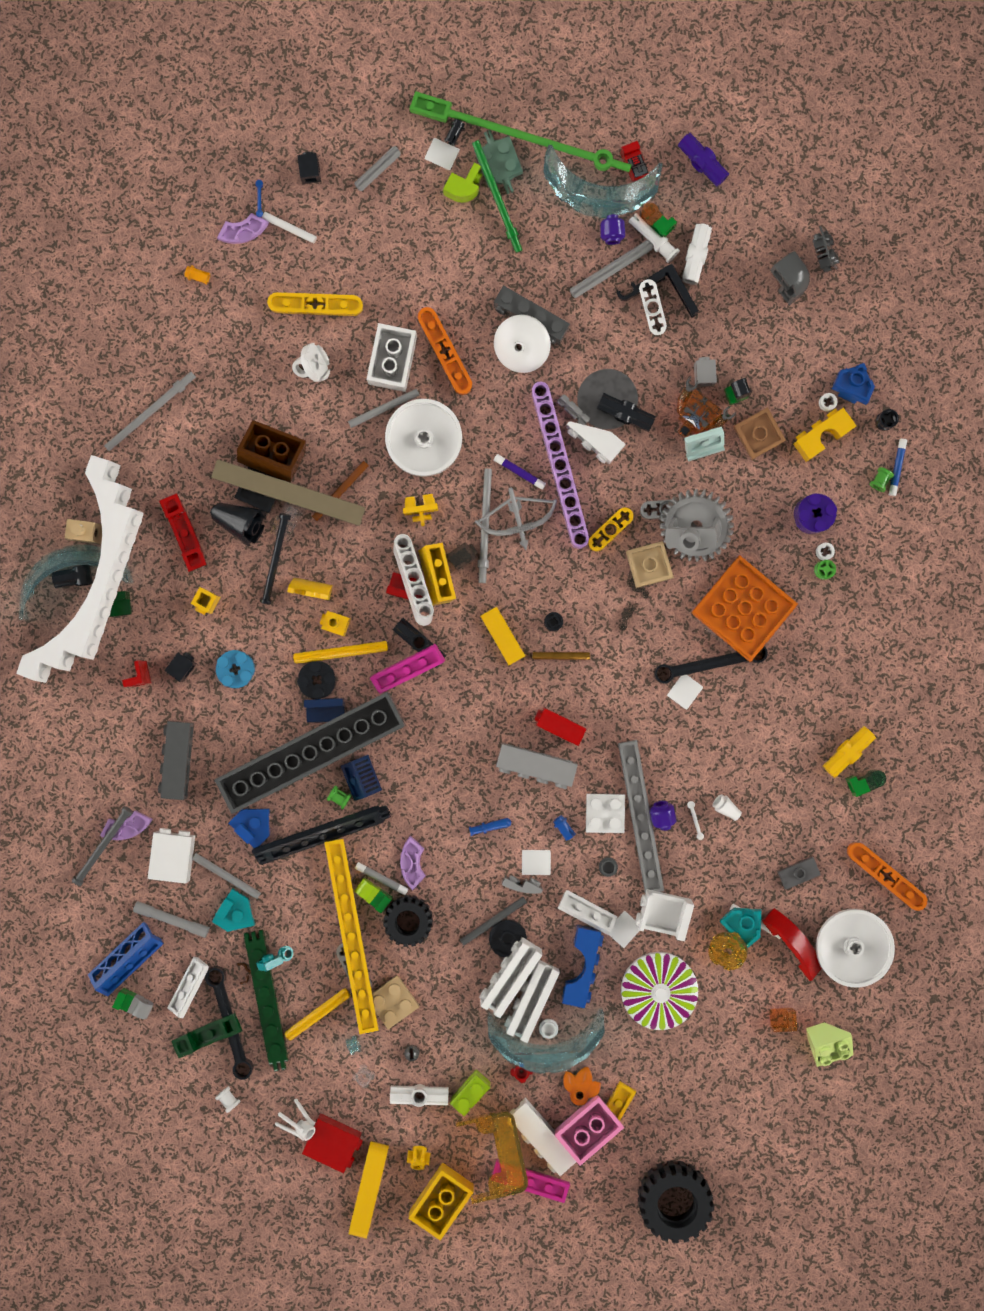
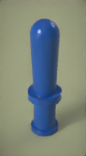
(499, 824)

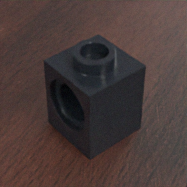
(309, 168)
(181, 666)

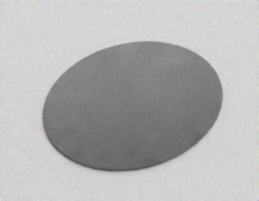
(609, 382)

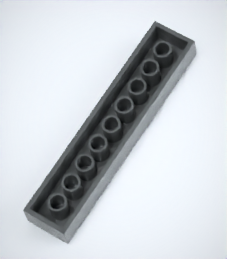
(310, 752)

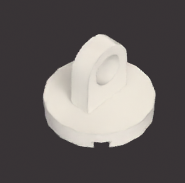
(314, 363)

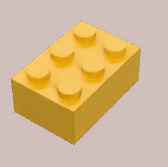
(441, 1201)

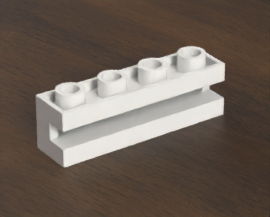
(510, 977)
(532, 1001)
(542, 1137)

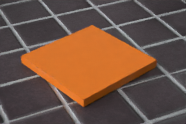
(744, 608)

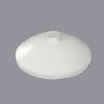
(530, 335)

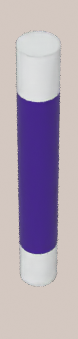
(519, 471)

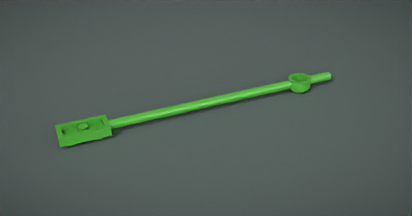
(441, 109)

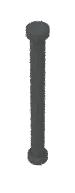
(78, 880)

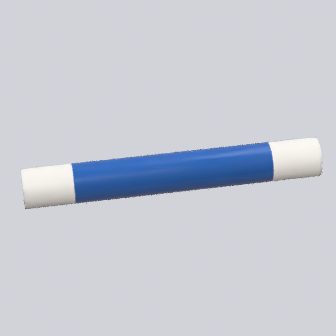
(897, 467)

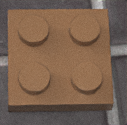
(759, 433)

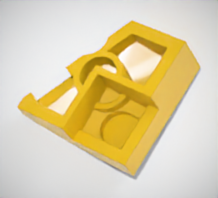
(310, 588)

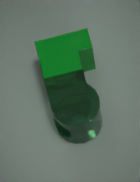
(867, 783)

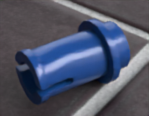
(564, 828)

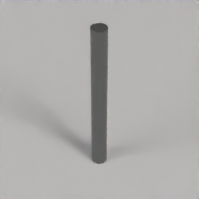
(492, 921)

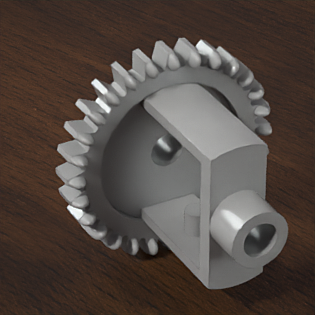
(691, 539)

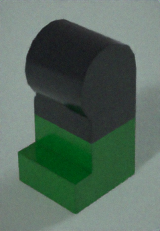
(737, 391)

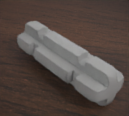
(572, 409)

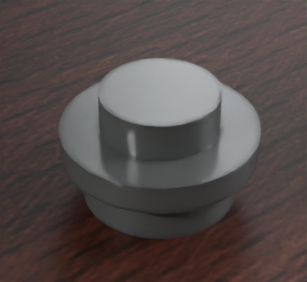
(608, 867)

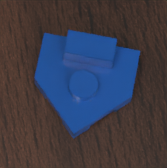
(854, 384)
(252, 825)

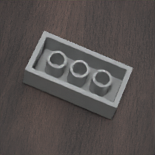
(537, 765)

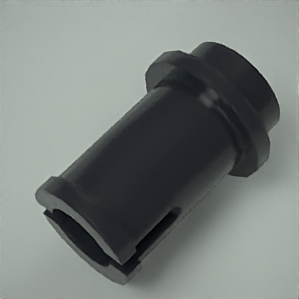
(454, 132)

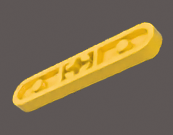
(296, 304)

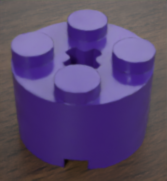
(825, 514)

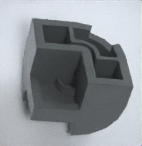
(792, 276)

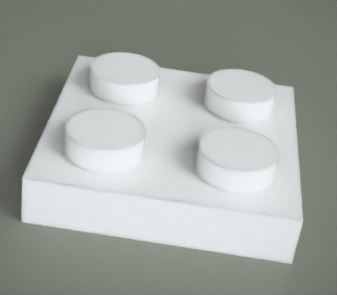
(605, 813)

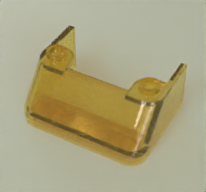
(513, 1173)

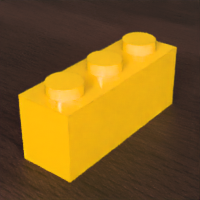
(437, 574)

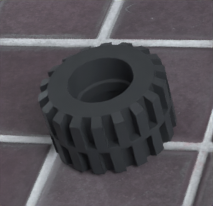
(408, 937)

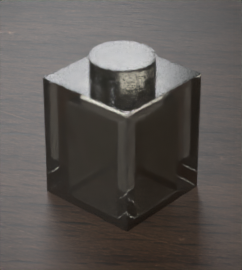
(462, 556)

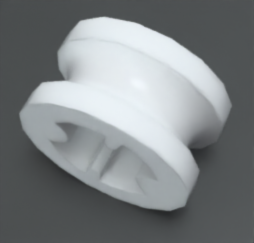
(830, 407)
(822, 546)

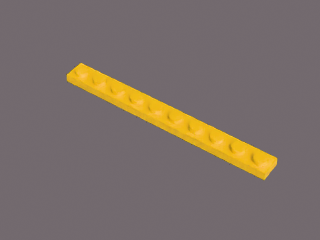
(351, 936)

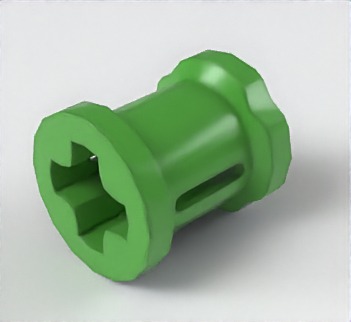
(881, 479)
(339, 797)

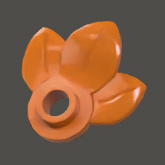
(581, 1083)

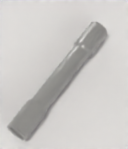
(150, 911)

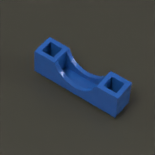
(577, 990)

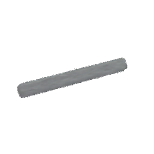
(611, 268)

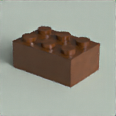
(271, 451)

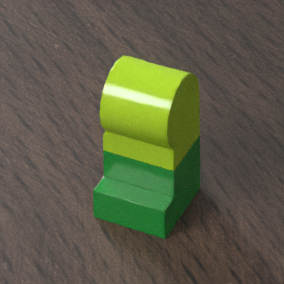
(373, 895)

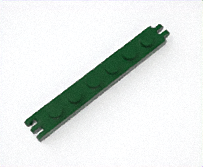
(266, 1002)

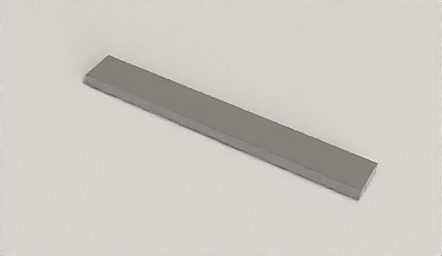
(640, 816)

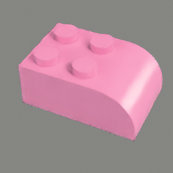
(588, 1129)

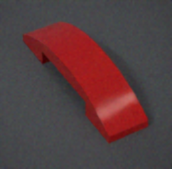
(184, 532)
(796, 941)

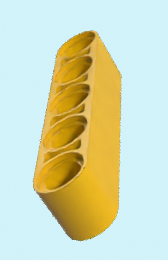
(368, 1189)

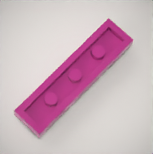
(407, 668)
(543, 1184)

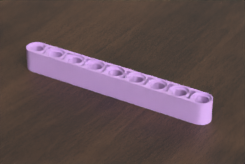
(561, 455)

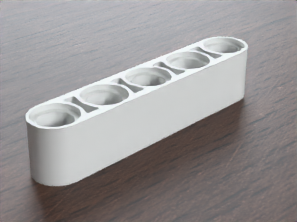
(413, 571)

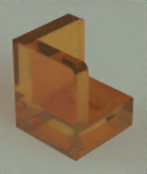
(783, 1020)

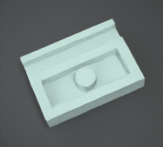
(704, 443)

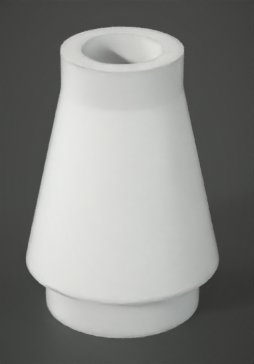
(726, 807)

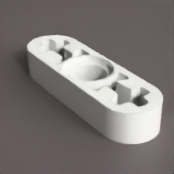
(645, 303)

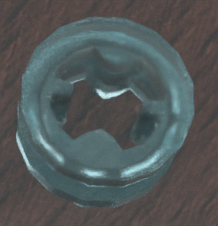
(353, 1045)

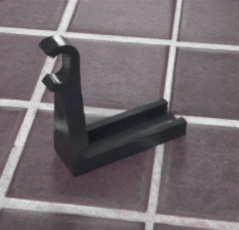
(677, 283)

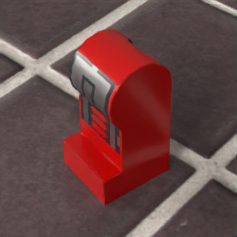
(632, 155)

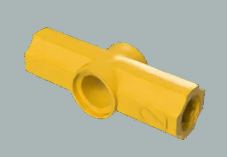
(849, 751)

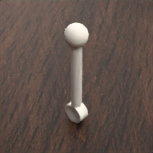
(691, 805)

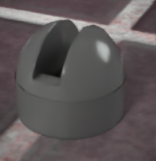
(415, 1052)

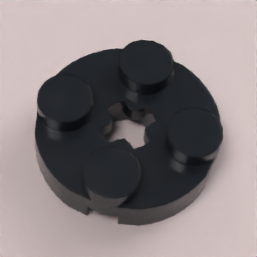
(327, 678)

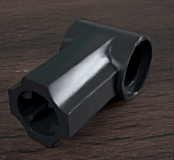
(78, 576)

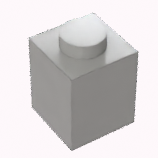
(705, 372)

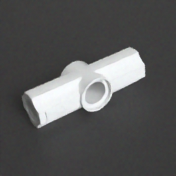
(696, 254)
(406, 1095)

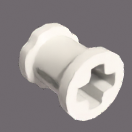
(227, 1099)

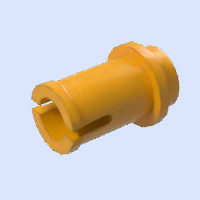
(196, 274)

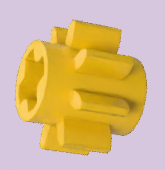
(418, 1157)

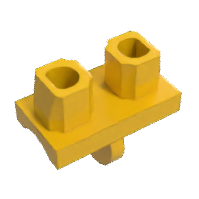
(429, 506)

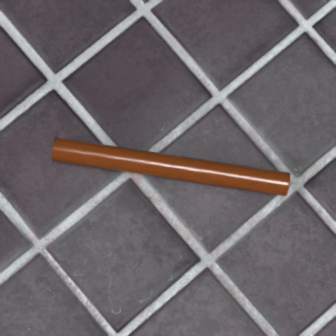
(346, 484)

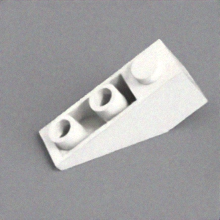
(602, 442)

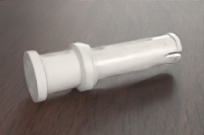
(660, 243)

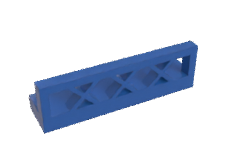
(126, 963)

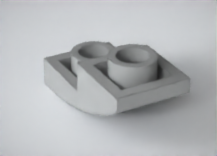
(529, 886)

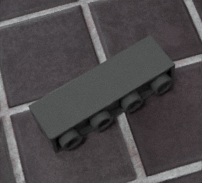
(177, 760)

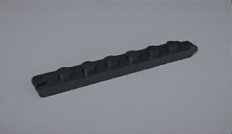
(320, 834)

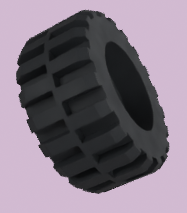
(683, 1225)

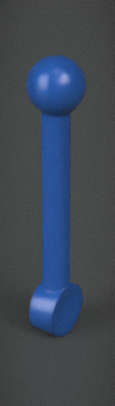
(259, 184)

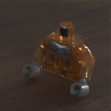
(698, 412)

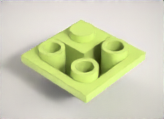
(829, 1043)

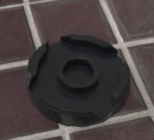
(504, 935)

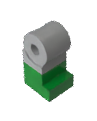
(133, 1003)

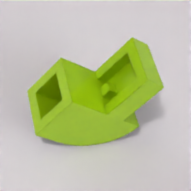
(463, 189)

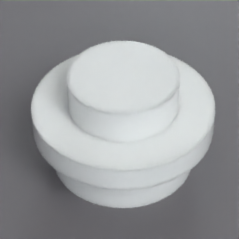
(548, 1028)

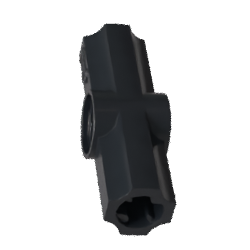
(626, 412)
(410, 633)

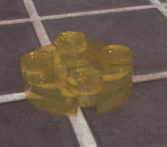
(733, 942)

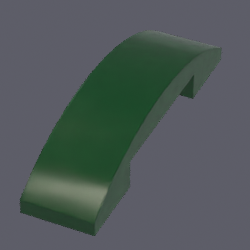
(206, 1035)

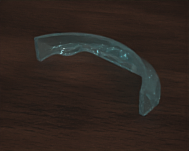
(598, 199)
(57, 560)
(547, 1057)

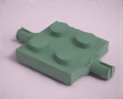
(501, 160)

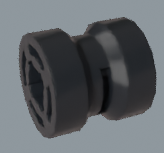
(890, 419)
(553, 621)

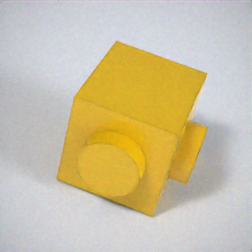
(205, 601)
(335, 623)

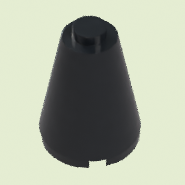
(240, 521)

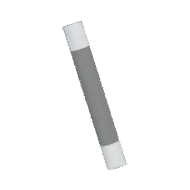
(381, 878)

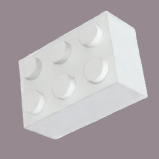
(391, 357)

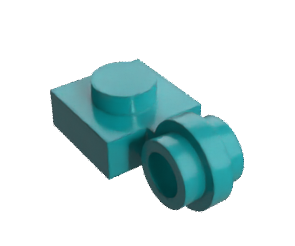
(271, 961)

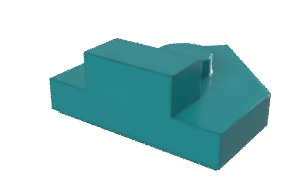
(234, 912)
(745, 923)

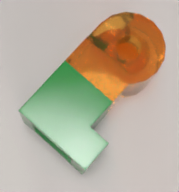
(656, 220)

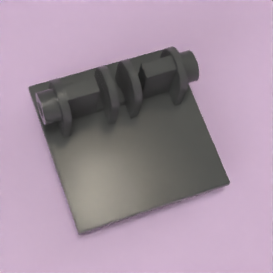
(827, 241)

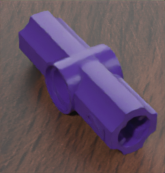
(703, 159)

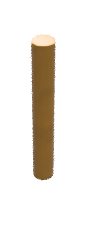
(561, 655)

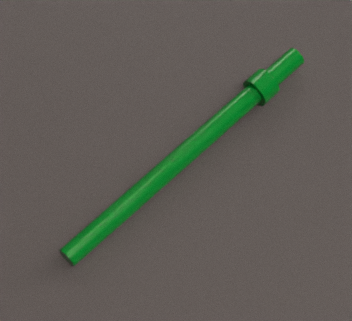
(511, 231)

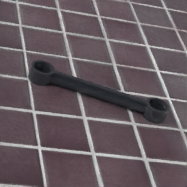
(706, 664)
(225, 1009)

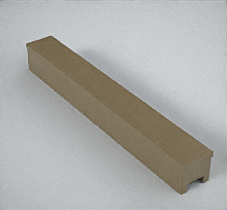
(288, 492)

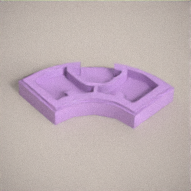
(242, 231)
(131, 827)
(410, 863)

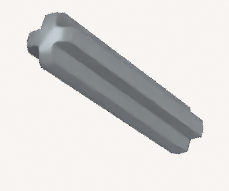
(376, 169)

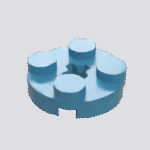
(226, 662)

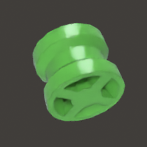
(829, 569)

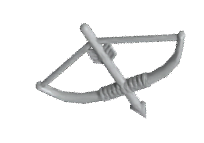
(515, 507)

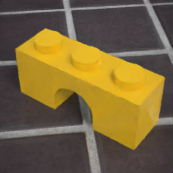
(810, 443)

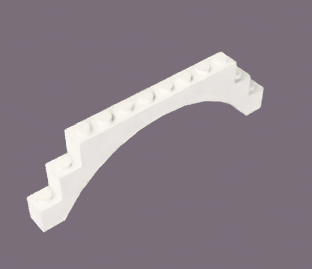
(119, 533)

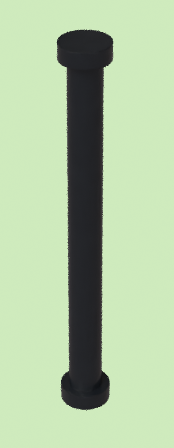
(275, 558)

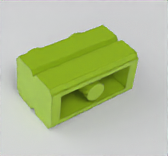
(470, 1092)

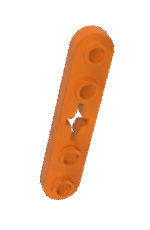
(436, 334)
(900, 888)

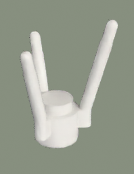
(304, 1129)

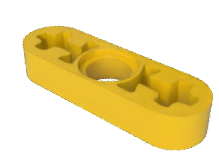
(617, 516)

